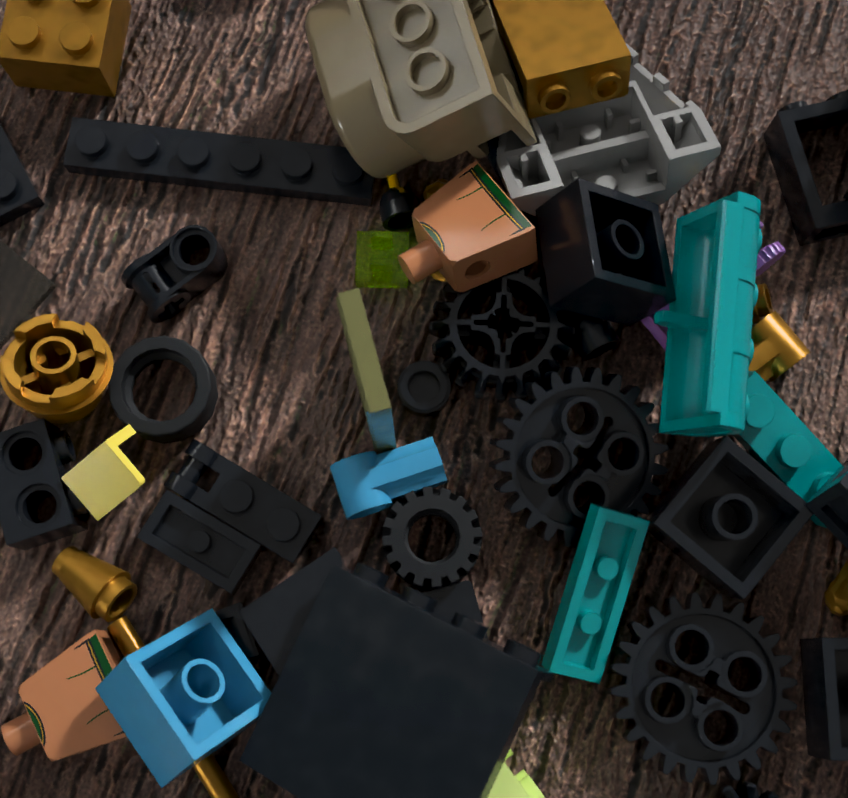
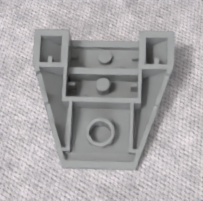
(632, 144)

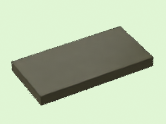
(367, 370)

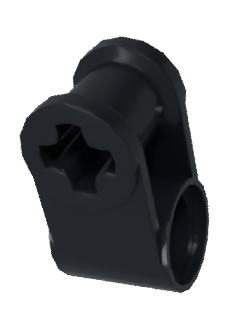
(173, 274)

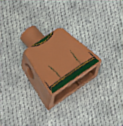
(469, 233)
(63, 702)

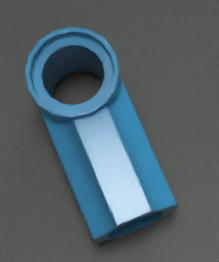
(374, 480)

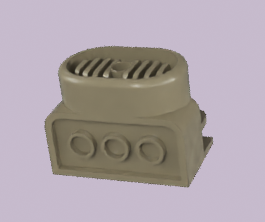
(414, 79)

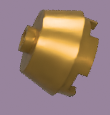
(56, 368)

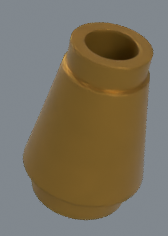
(96, 584)

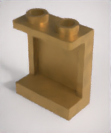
(564, 52)

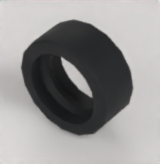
(142, 355)

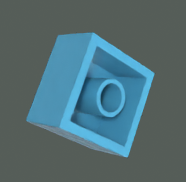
(184, 696)

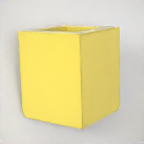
(105, 476)

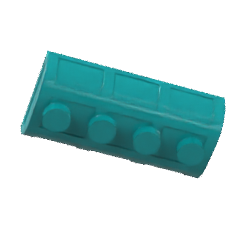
(711, 319)

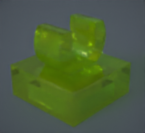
(378, 259)

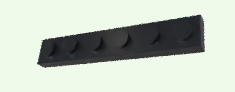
(216, 161)

